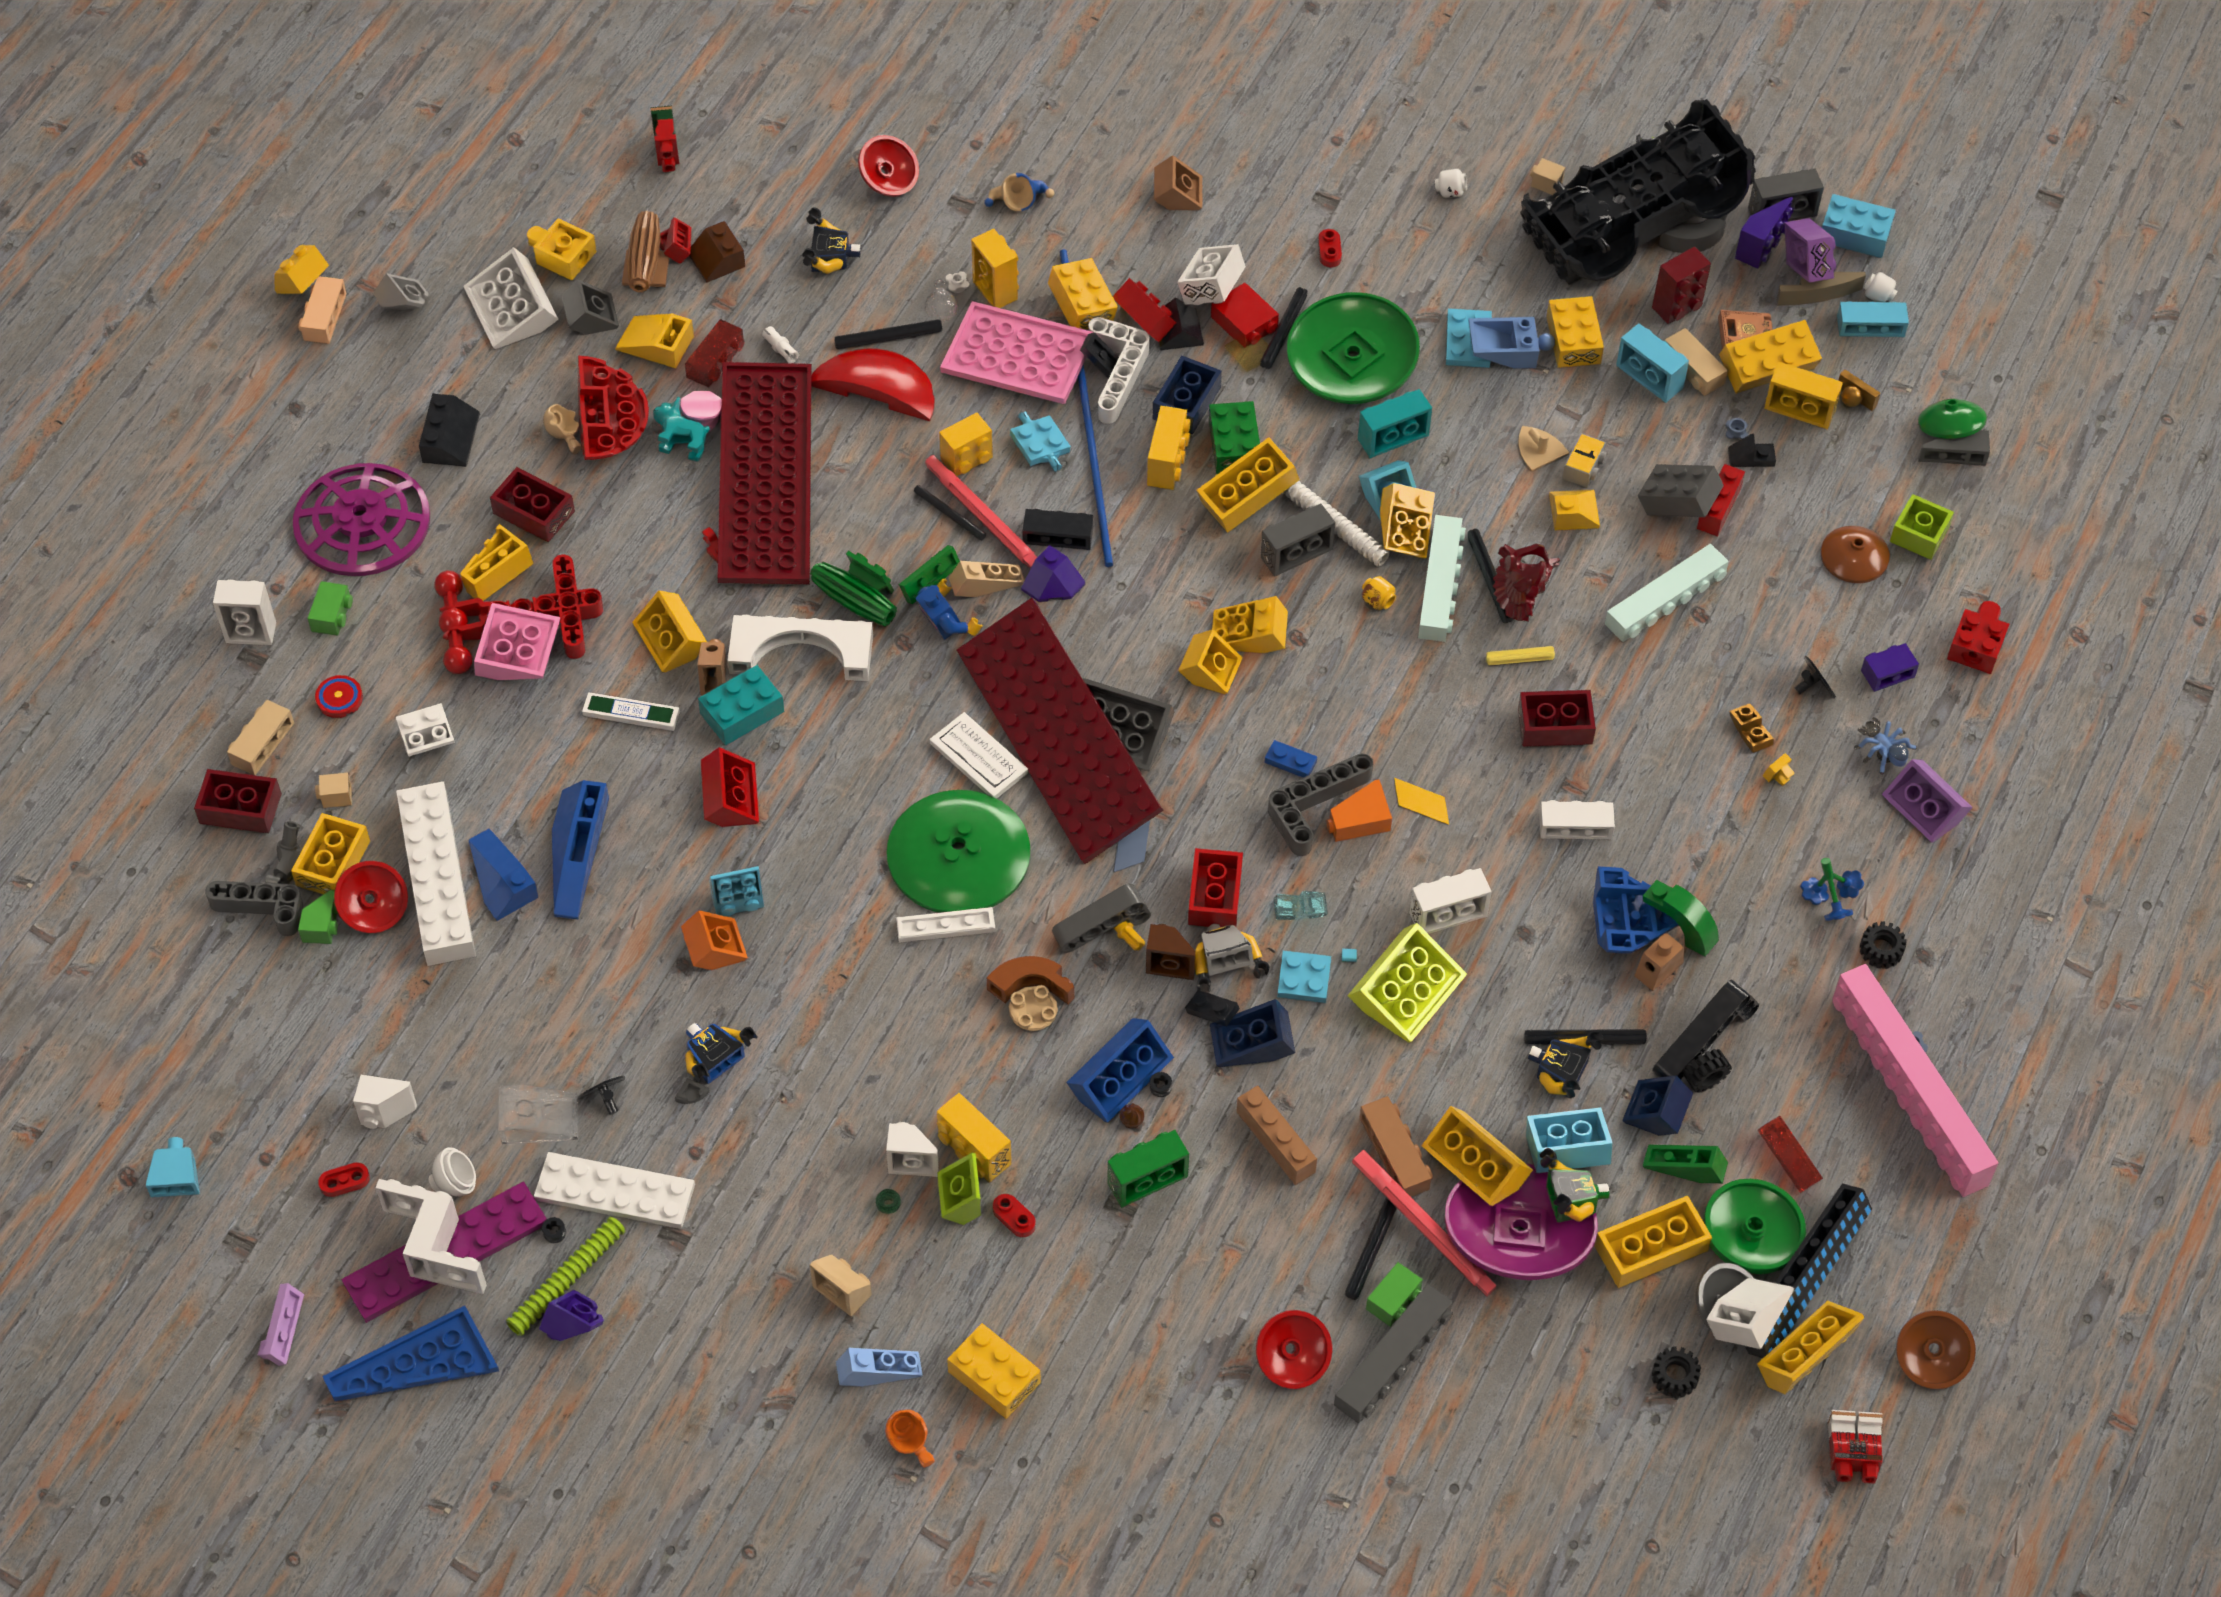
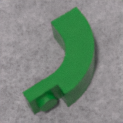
(1689, 913)

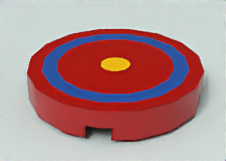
(338, 696)

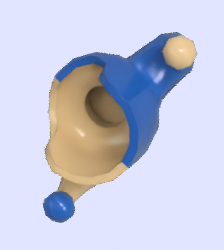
(1018, 192)

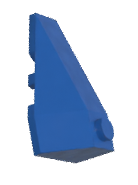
(501, 876)

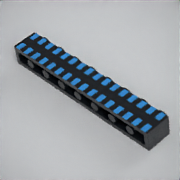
(1816, 1258)

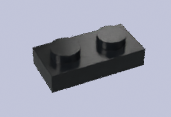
(1099, 354)
(1212, 1008)

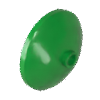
(1952, 419)

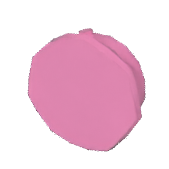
(702, 407)

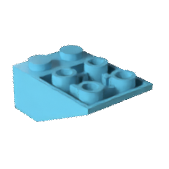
(736, 891)

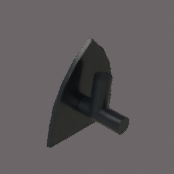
(1811, 679)
(606, 1094)

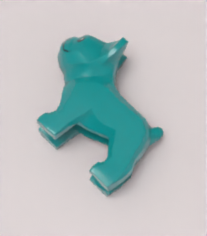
(679, 430)

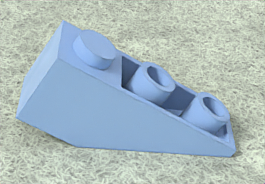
(876, 1366)

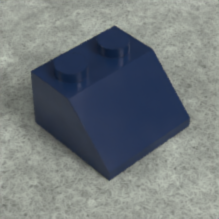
(1658, 1105)

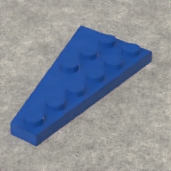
(429, 1355)

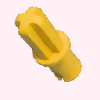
(1133, 939)

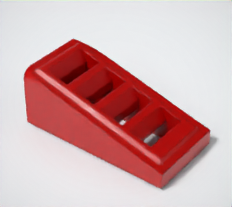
(677, 243)

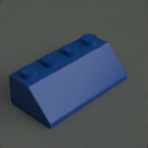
(1120, 1069)

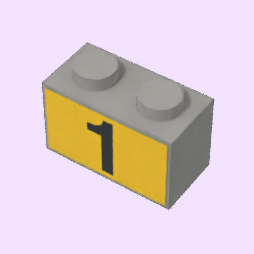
(1584, 460)

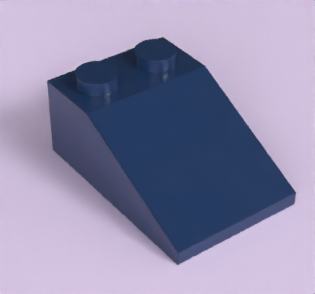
(1254, 1036)

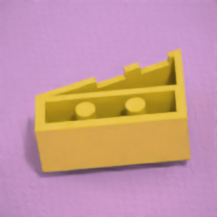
(496, 564)

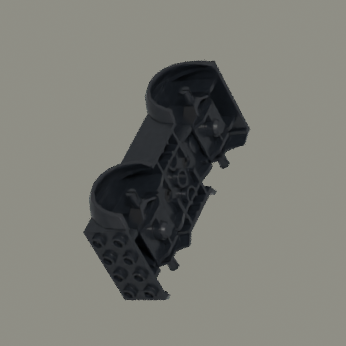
(1595, 239)

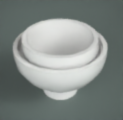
(452, 1173)

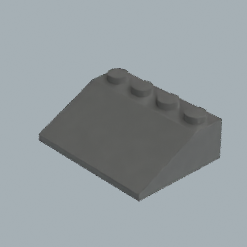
(1136, 719)

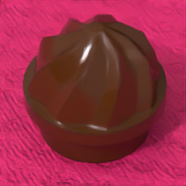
(1131, 1116)

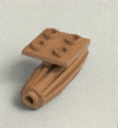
(644, 262)

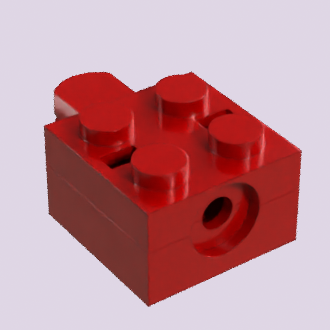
(1979, 638)

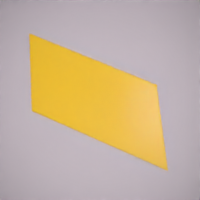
(1421, 801)

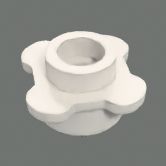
(957, 282)

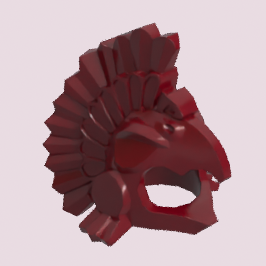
(1521, 582)

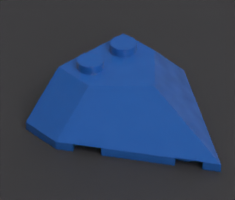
(1620, 914)

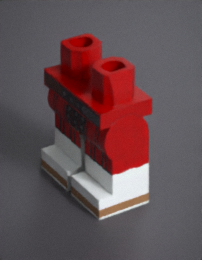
(1855, 1444)

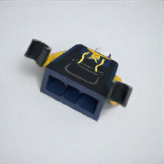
(829, 246)
(1564, 1062)

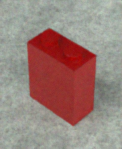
(1245, 315)

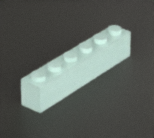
(1440, 578)
(1666, 593)

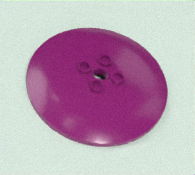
(1491, 1242)

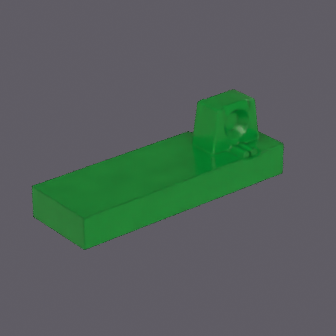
(930, 573)

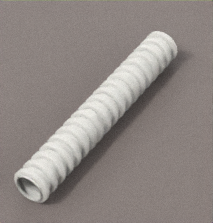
(1343, 527)

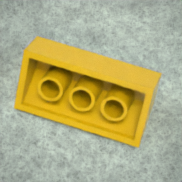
(1476, 1156)
(1808, 1346)

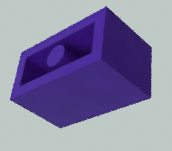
(1889, 667)

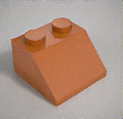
(713, 940)

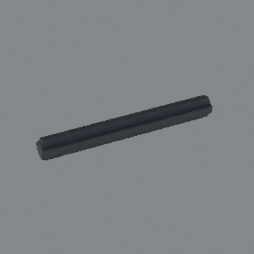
(1283, 328)
(888, 334)
(1486, 568)
(1611, 1036)
(1370, 1250)

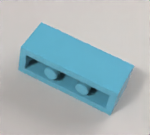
(1872, 319)

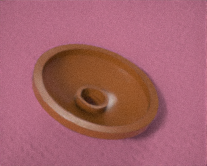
(1854, 562)
(1949, 1362)

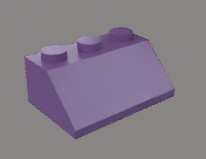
(1926, 800)

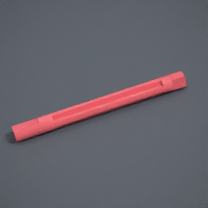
(981, 511)
(1422, 1221)

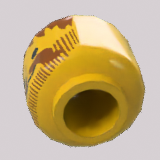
(1378, 593)

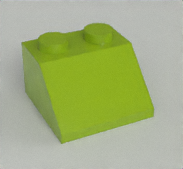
(960, 1190)

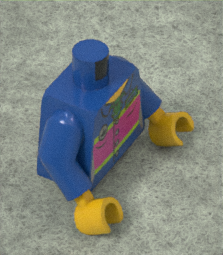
(941, 614)

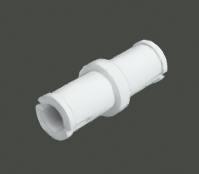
(780, 344)

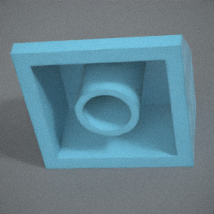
(1375, 480)

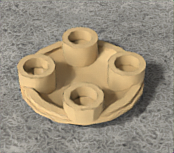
(1033, 1008)

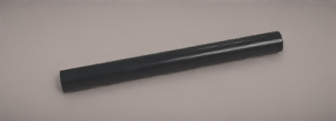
(948, 511)

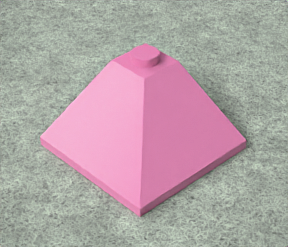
(515, 644)

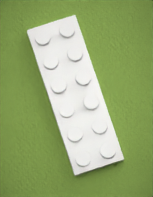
(614, 1190)

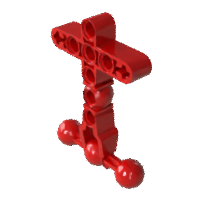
(454, 614)

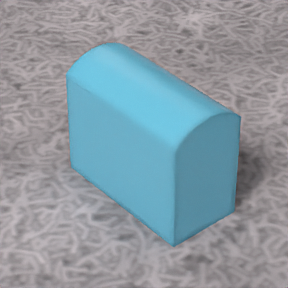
(1349, 955)

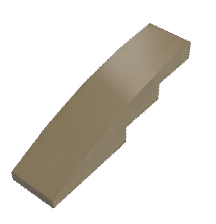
(1819, 291)

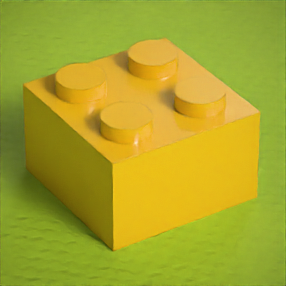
(966, 444)

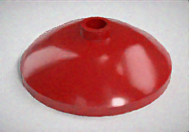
(895, 159)
(372, 879)
(1310, 1349)

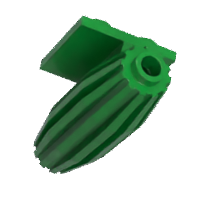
(858, 588)

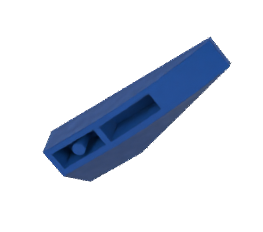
(575, 843)

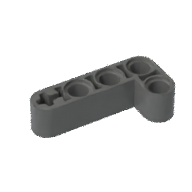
(225, 895)
(1100, 917)

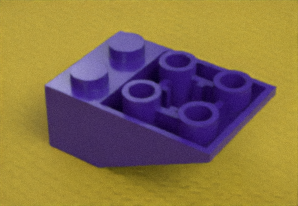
(1763, 233)

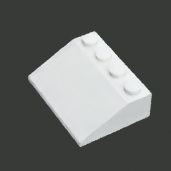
(510, 300)

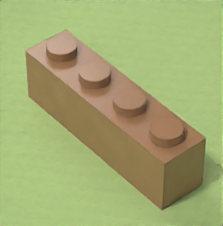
(1276, 1135)
(1395, 1147)

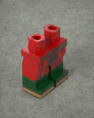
(665, 137)

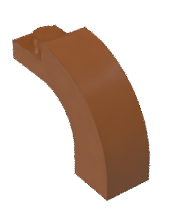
(1028, 972)

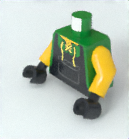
(1571, 1190)

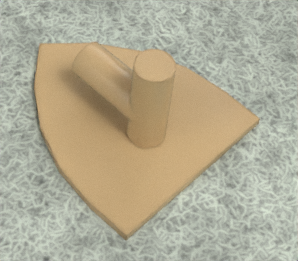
(1539, 447)

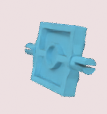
(1040, 440)

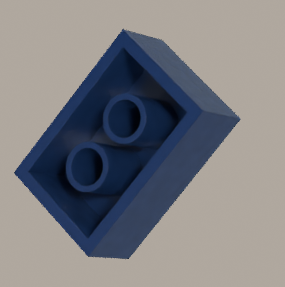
(1190, 388)

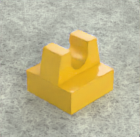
(1779, 770)

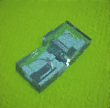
(1305, 906)

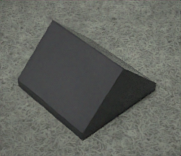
(1187, 327)

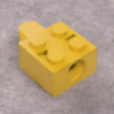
(562, 248)

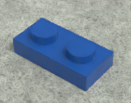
(1290, 759)

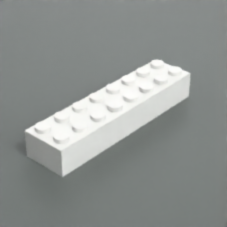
(435, 874)

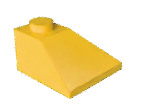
(1574, 510)

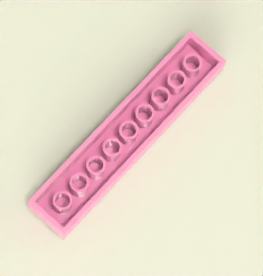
(1914, 1081)

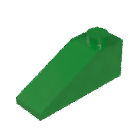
(1687, 1162)

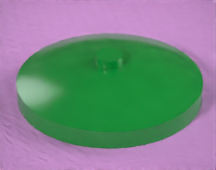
(1754, 1225)

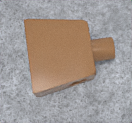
(711, 656)
(1665, 956)

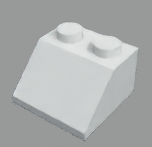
(383, 1101)
(910, 1151)

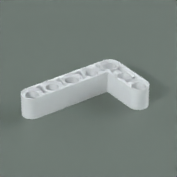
(1134, 349)

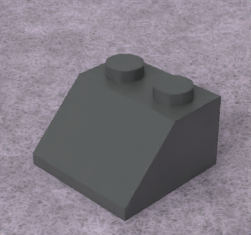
(589, 308)

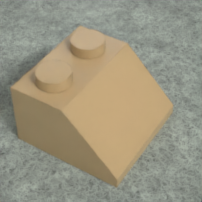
(840, 1283)

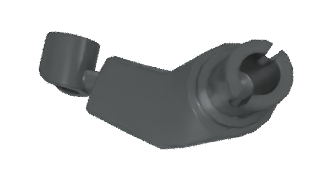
(287, 853)

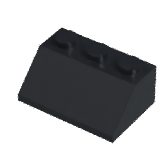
(448, 431)

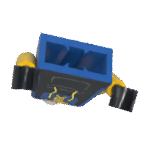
(715, 1050)

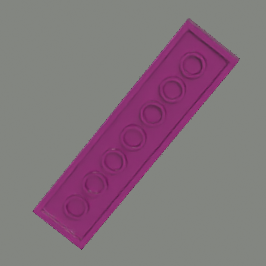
(477, 1235)

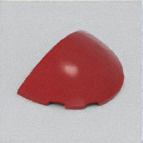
(880, 377)
(610, 409)

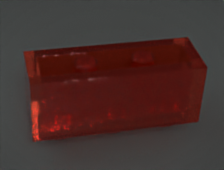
(717, 347)

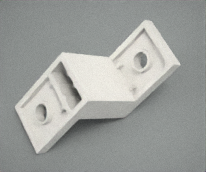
(431, 1235)

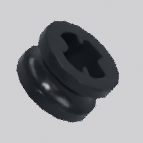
(1155, 1079)
(548, 1224)

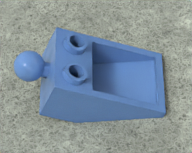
(1508, 341)

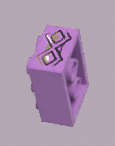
(1809, 250)

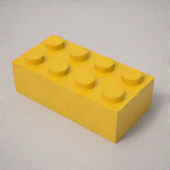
(1755, 358)
(1248, 484)
(1653, 1241)

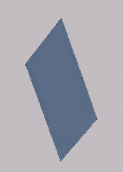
(1132, 848)

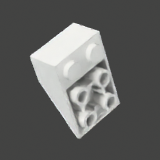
(1748, 1312)

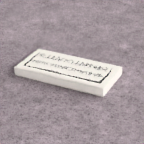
(979, 756)

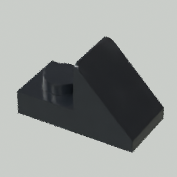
(1748, 454)

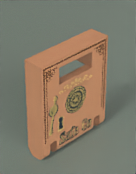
(1745, 324)

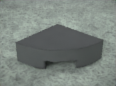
(691, 1092)

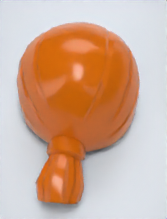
(907, 1435)

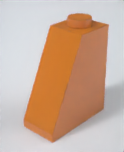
(1361, 814)

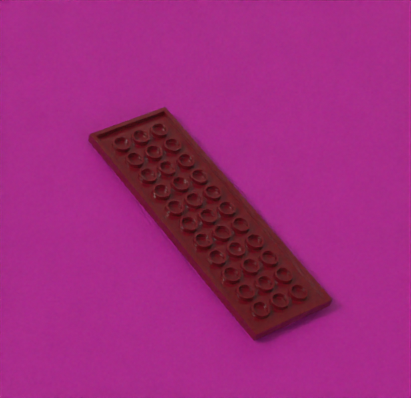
(765, 474)
(1059, 731)

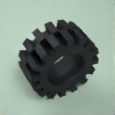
(1879, 956)
(1707, 1070)
(1676, 1358)

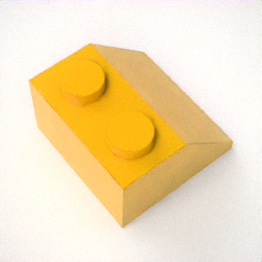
(299, 270)
(1210, 662)

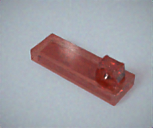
(1790, 1154)

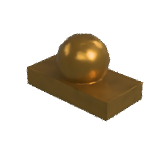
(1857, 392)

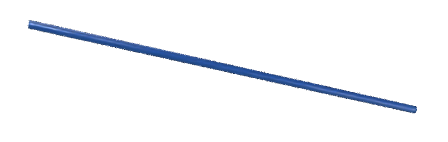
(1093, 455)

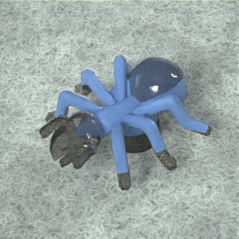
(1889, 748)

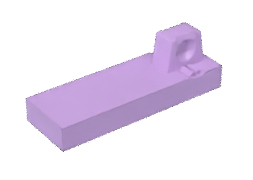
(282, 1325)

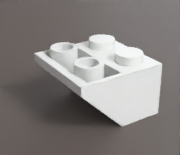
(424, 730)

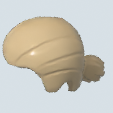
(561, 424)

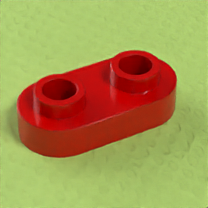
(1329, 248)
(343, 1177)
(1012, 1214)

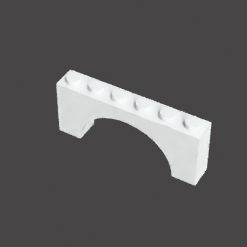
(758, 635)

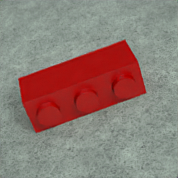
(1144, 309)
(1732, 480)

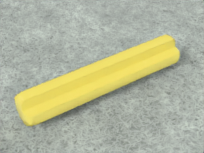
(1520, 655)

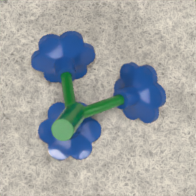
(1816, 890)

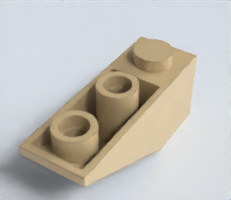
(983, 578)

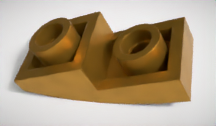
(1750, 727)

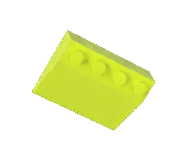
(1407, 983)

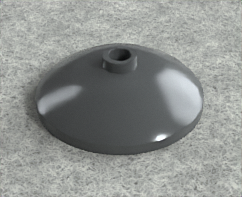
(1716, 1283)

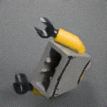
(1226, 950)

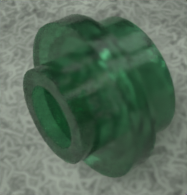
(888, 1194)

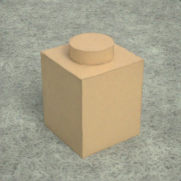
(1546, 175)
(334, 790)

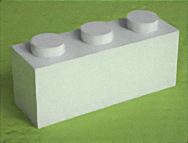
(1576, 820)

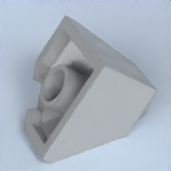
(400, 293)

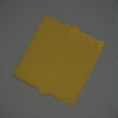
(1249, 356)

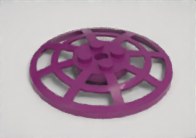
(364, 525)

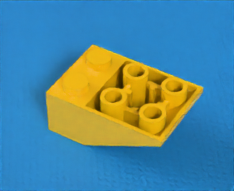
(657, 338)
(1406, 519)
(1253, 625)

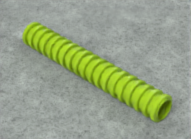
(565, 1276)

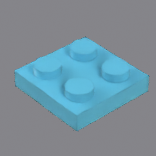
(1304, 976)

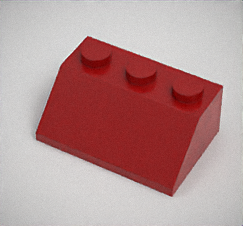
(729, 789)

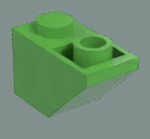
(319, 920)

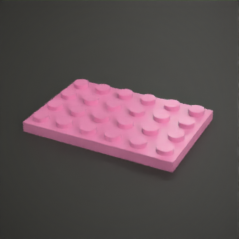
(1016, 352)

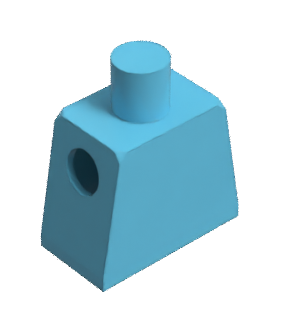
(173, 1171)

